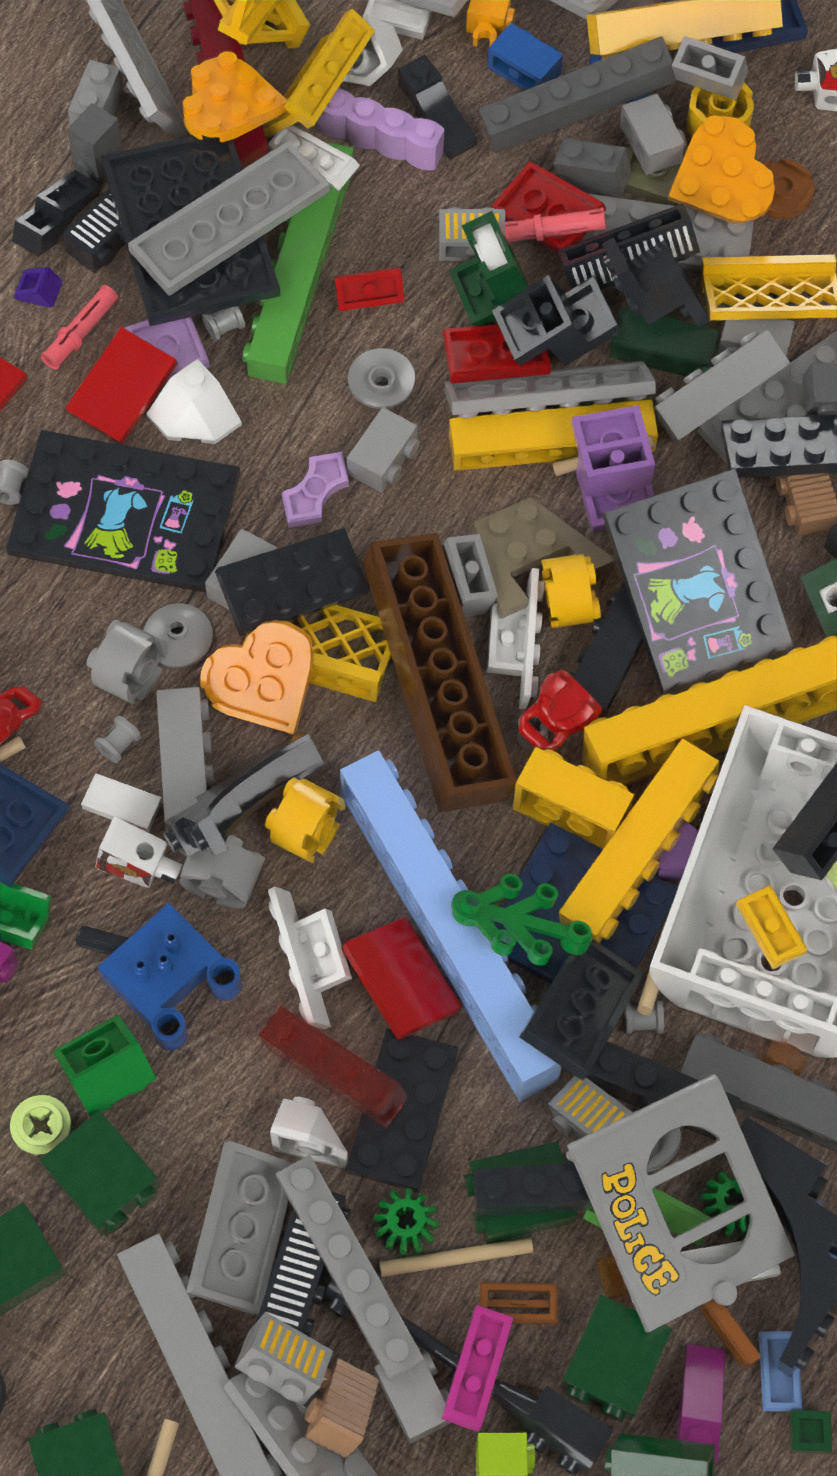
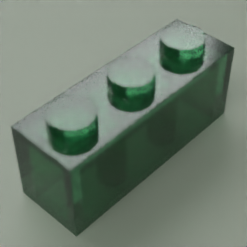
(664, 343)

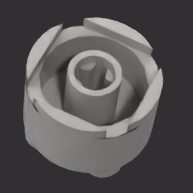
(127, 662)
(225, 876)

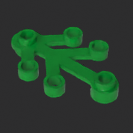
(478, 909)

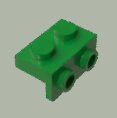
(23, 914)

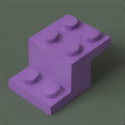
(613, 461)

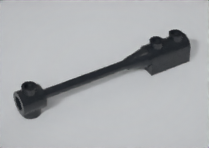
(547, 1420)

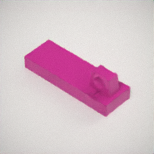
(477, 1368)

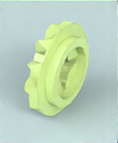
(39, 1108)

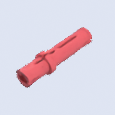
(556, 225)
(71, 337)

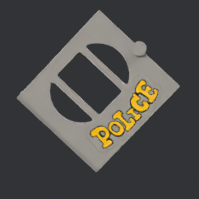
(620, 1190)

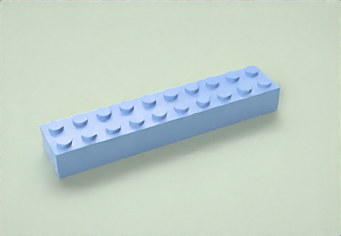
(427, 889)

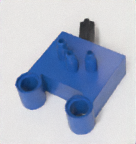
(160, 969)

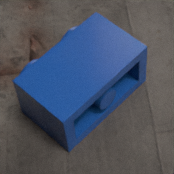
(523, 58)

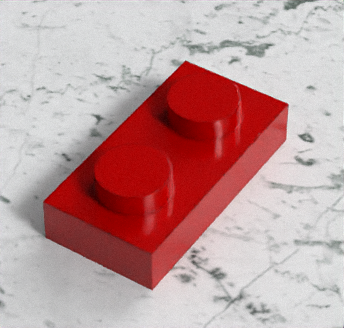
(369, 288)

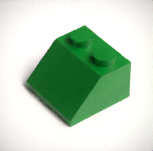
(104, 1065)

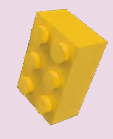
(571, 797)

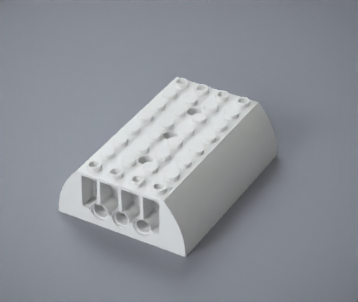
(706, 948)

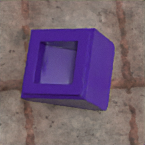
(38, 287)

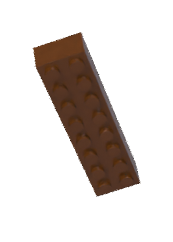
(439, 672)

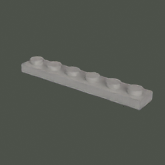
(350, 1268)

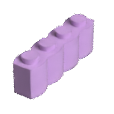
(384, 129)

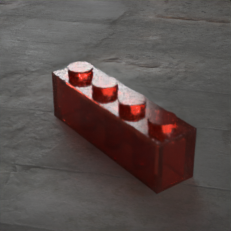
(333, 1066)

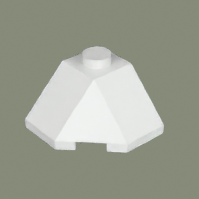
(377, 54)
(194, 407)
(304, 1130)

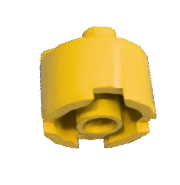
(706, 103)
(569, 590)
(305, 819)

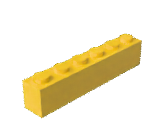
(698, 19)
(527, 435)
(641, 839)

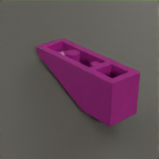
(701, 1396)

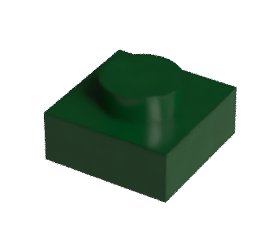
(810, 1431)

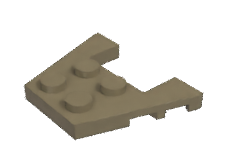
(519, 540)

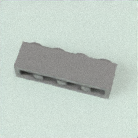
(720, 385)
(183, 748)

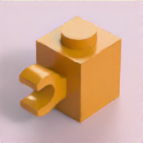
(488, 19)

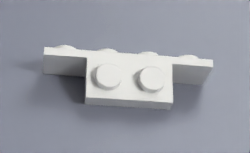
(513, 641)
(312, 952)

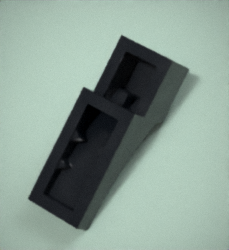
(432, 101)
(53, 212)

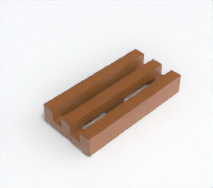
(538, 1288)
(730, 1334)

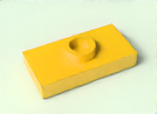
(771, 927)

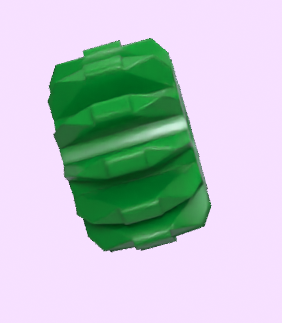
(717, 1198)
(408, 1236)

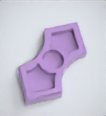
(306, 500)

